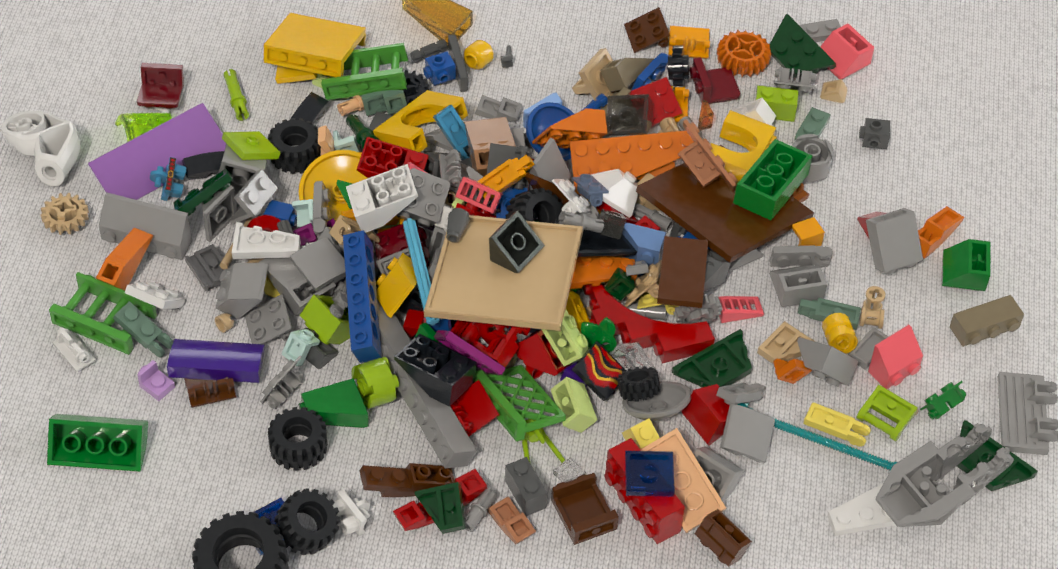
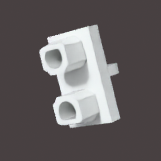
(354, 513)

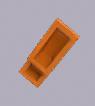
(938, 229)

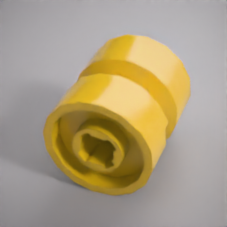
(839, 332)

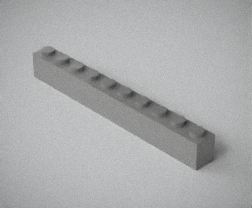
(435, 418)

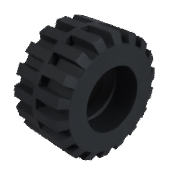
(293, 133)
(541, 201)
(296, 423)
(319, 509)

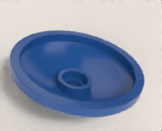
(542, 118)

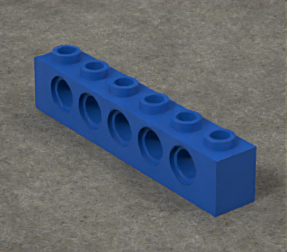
(362, 296)

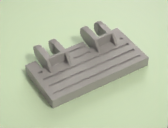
(1024, 412)

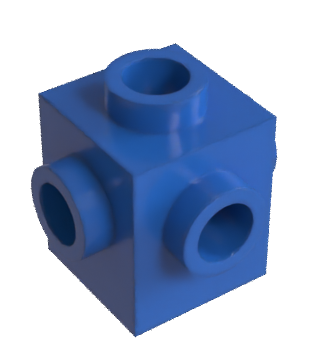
(440, 68)

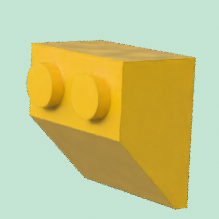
(396, 284)

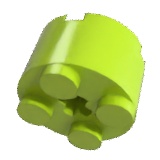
(375, 382)

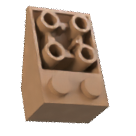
(481, 134)

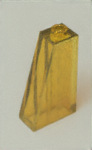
(440, 17)

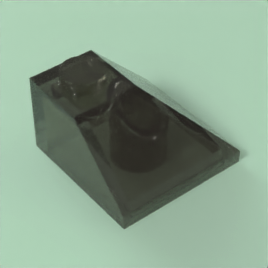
(629, 115)

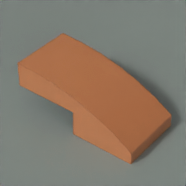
(510, 521)

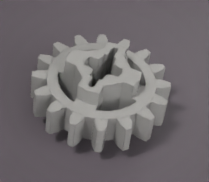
(710, 309)

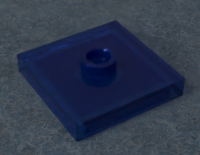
(649, 473)

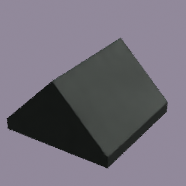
(514, 244)

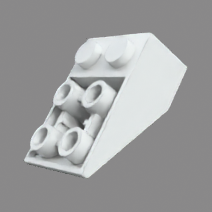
(381, 197)

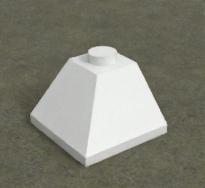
(621, 190)

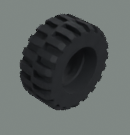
(238, 531)

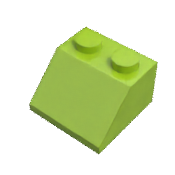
(780, 100)
(319, 319)

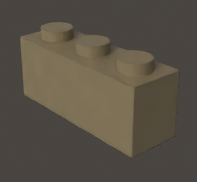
(986, 320)

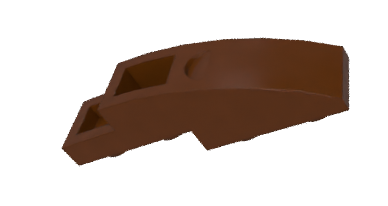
(404, 481)

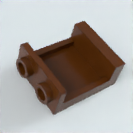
(583, 509)

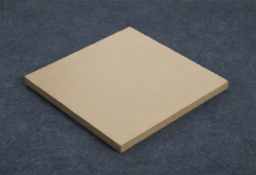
(481, 291)

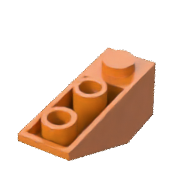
(125, 259)

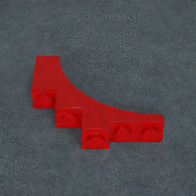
(668, 340)

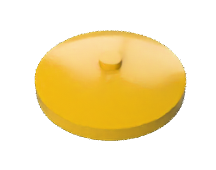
(330, 168)

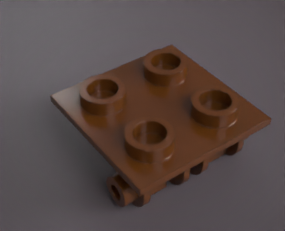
(647, 30)
(209, 391)

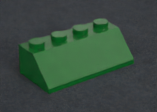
(96, 442)

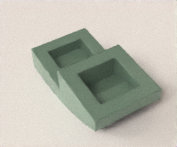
(384, 100)

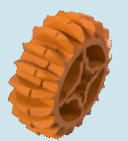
(745, 48)

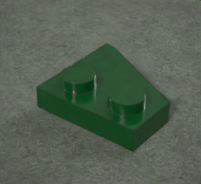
(444, 506)

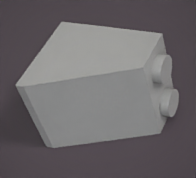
(240, 169)

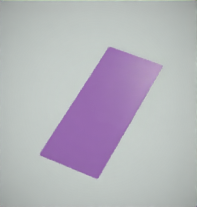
(129, 166)

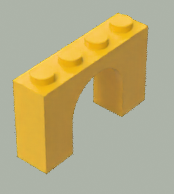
(402, 128)
(748, 133)

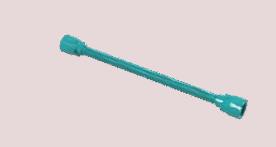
(829, 443)

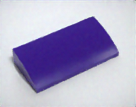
(215, 360)

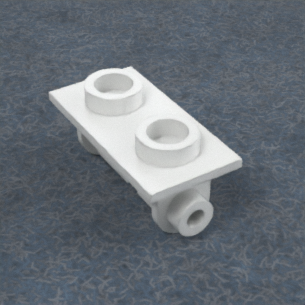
(73, 349)

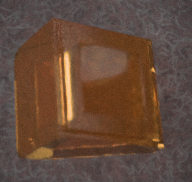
(706, 116)

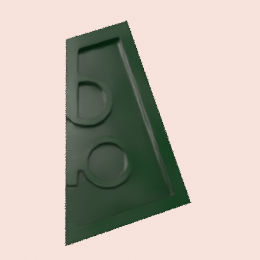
(204, 195)

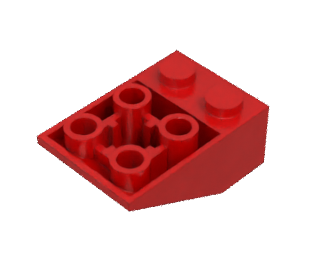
(382, 156)

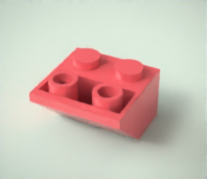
(848, 51)

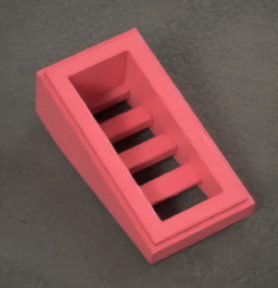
(464, 188)
(733, 314)

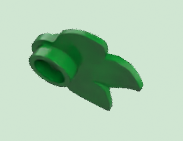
(602, 333)

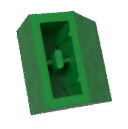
(967, 265)

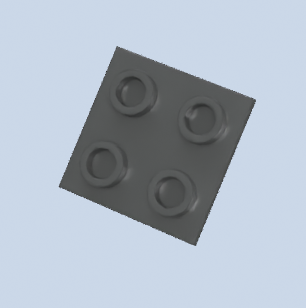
(501, 153)

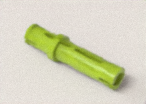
(237, 100)

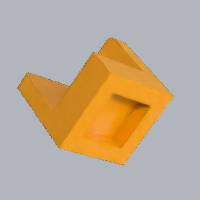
(809, 232)

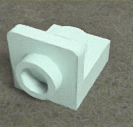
(299, 345)

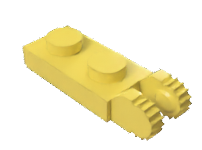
(836, 424)

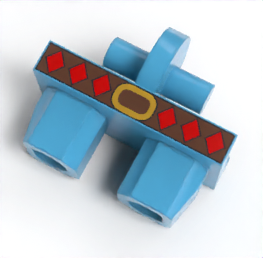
(169, 187)

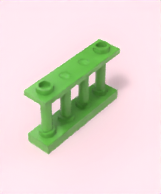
(369, 82)
(92, 329)

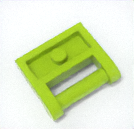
(890, 406)

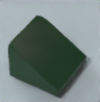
(620, 284)

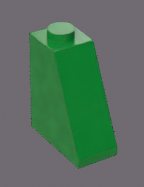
(337, 404)

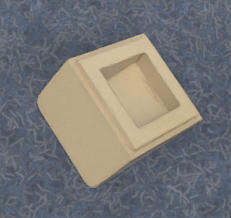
(834, 91)

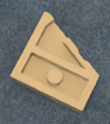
(782, 344)

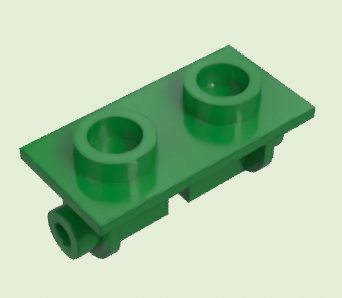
(937, 404)

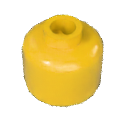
(478, 54)

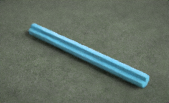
(419, 264)

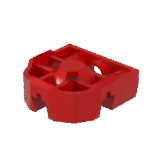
(500, 346)

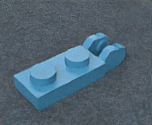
(453, 129)

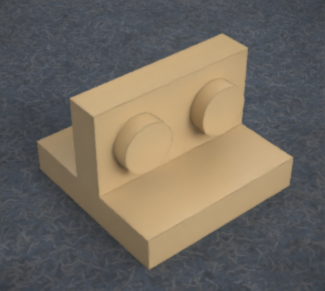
(591, 76)

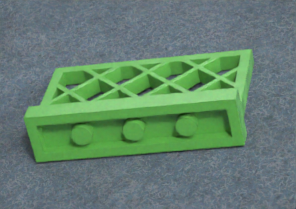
(513, 418)

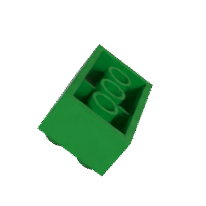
(772, 179)

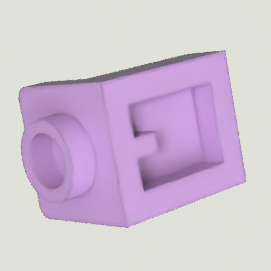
(154, 381)

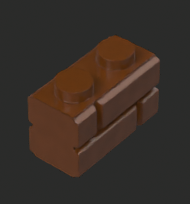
(723, 538)

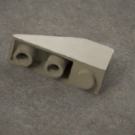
(623, 72)

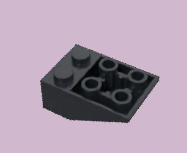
(437, 369)

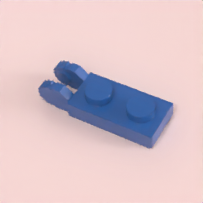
(652, 71)

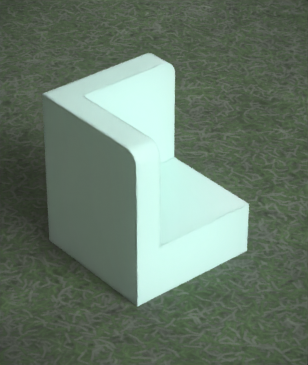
(347, 143)
(304, 212)

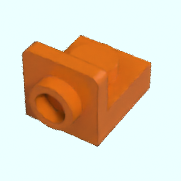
(791, 370)

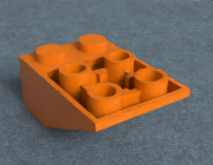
(580, 126)

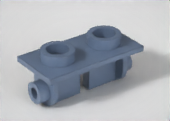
(590, 189)

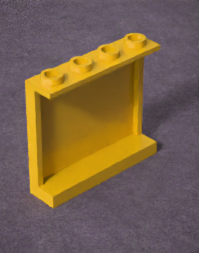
(313, 44)

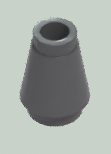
(457, 223)

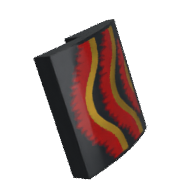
(599, 370)

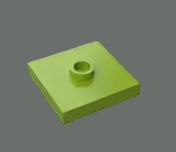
(251, 145)

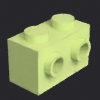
(568, 342)
(575, 403)

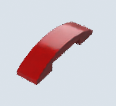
(414, 515)

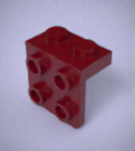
(713, 84)
(161, 85)
(394, 240)

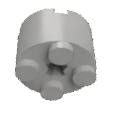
(822, 155)

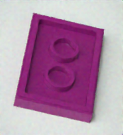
(462, 347)

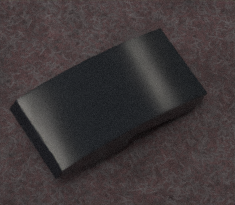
(311, 108)
(202, 164)

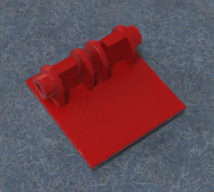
(474, 408)

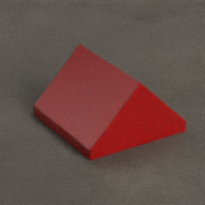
(707, 413)

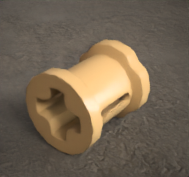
(870, 294)
(877, 320)

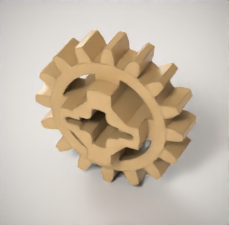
(64, 213)

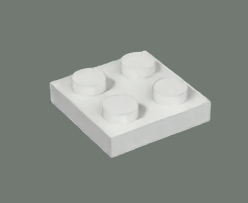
(152, 294)

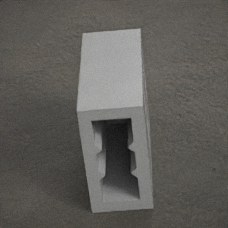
(894, 240)

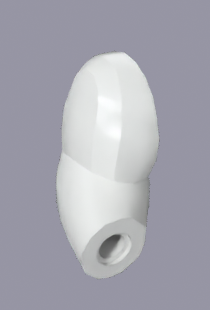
(48, 139)

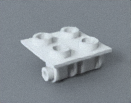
(575, 204)

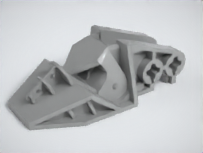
(911, 489)

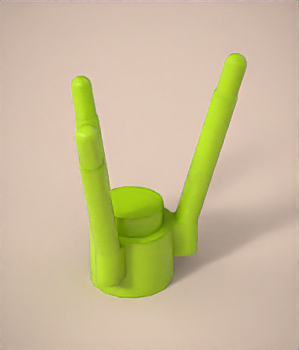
(539, 435)

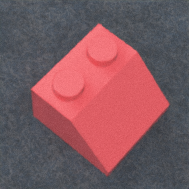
(896, 358)

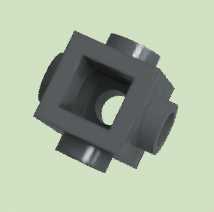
(875, 133)

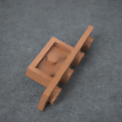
(702, 162)

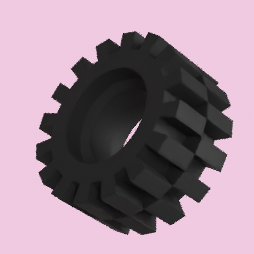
(639, 383)

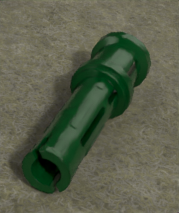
(359, 129)

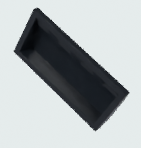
(600, 245)

